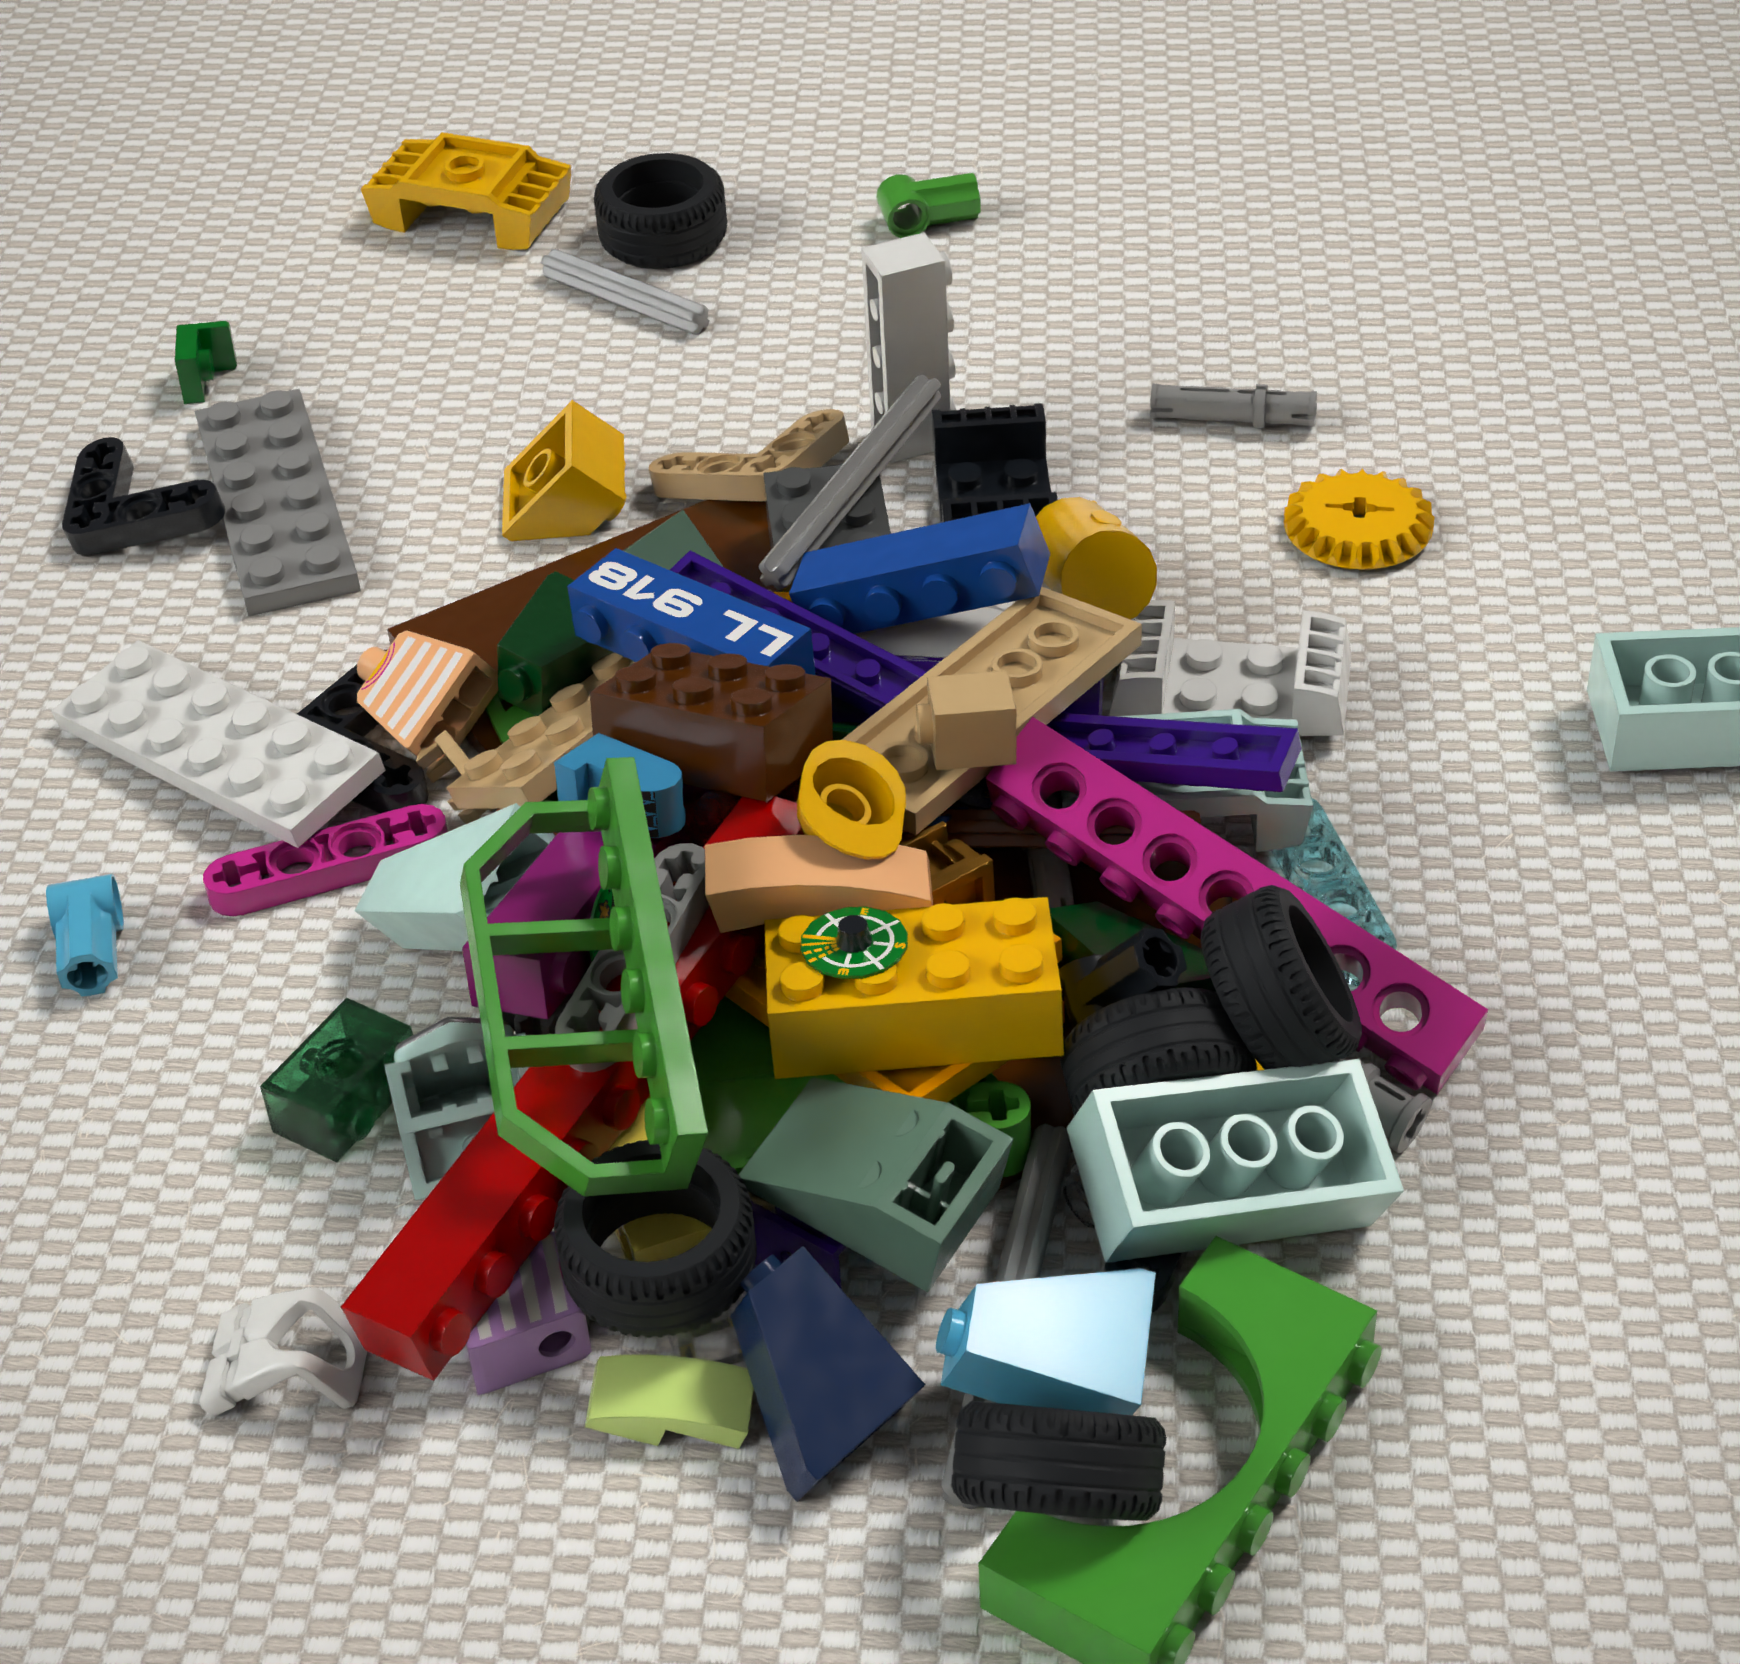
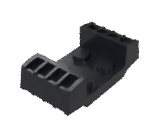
(990, 460)

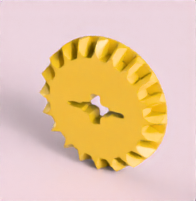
(1393, 529)

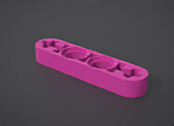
(325, 852)

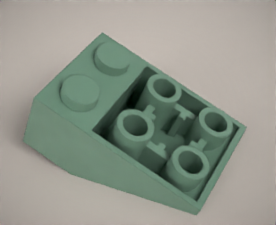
(881, 1173)

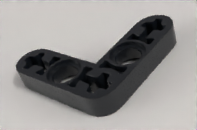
(107, 518)
(402, 775)

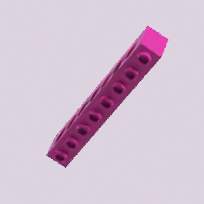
(1218, 869)

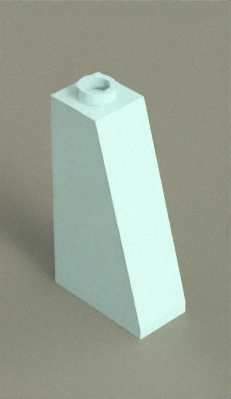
(418, 890)

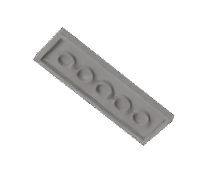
(276, 502)

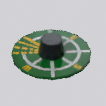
(854, 942)

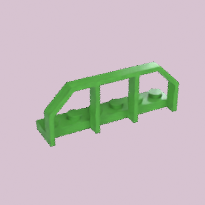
(648, 989)

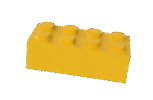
(966, 991)

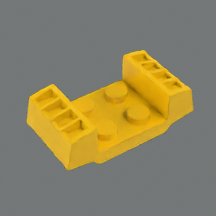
(474, 176)

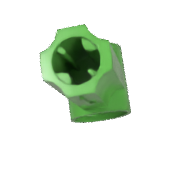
(928, 202)

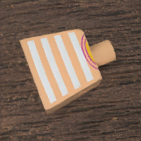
(425, 689)

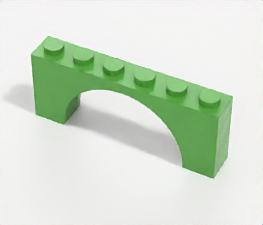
(1145, 1586)

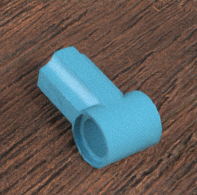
(85, 925)

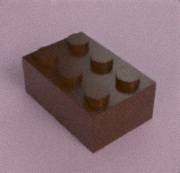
(718, 717)

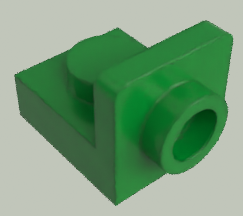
(200, 353)

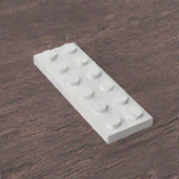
(219, 742)

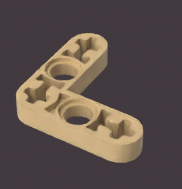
(740, 476)

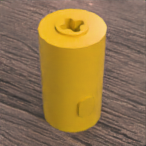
(1096, 557)

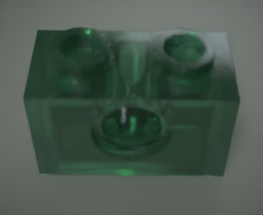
(335, 1081)

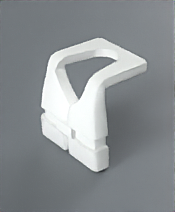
(252, 1362)

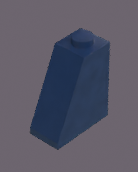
(815, 1368)

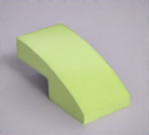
(658, 1393)

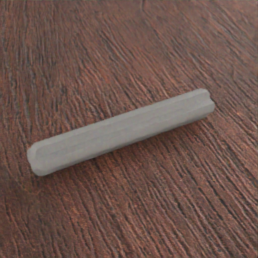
(625, 291)

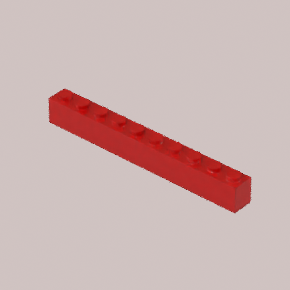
(498, 1201)

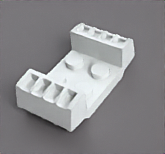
(1260, 679)

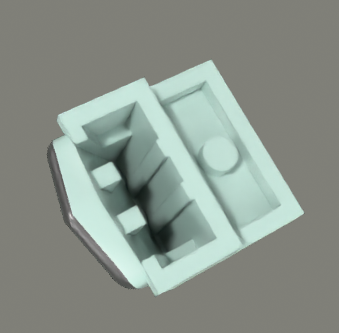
(441, 1095)

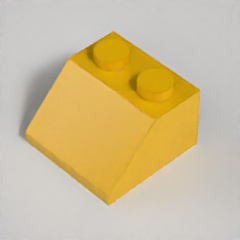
(565, 479)

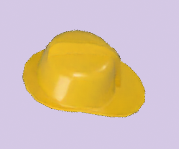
(852, 800)

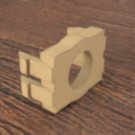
(453, 758)

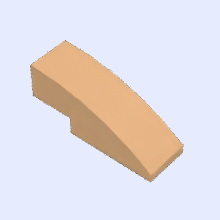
(804, 876)

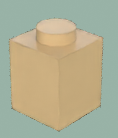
(969, 720)

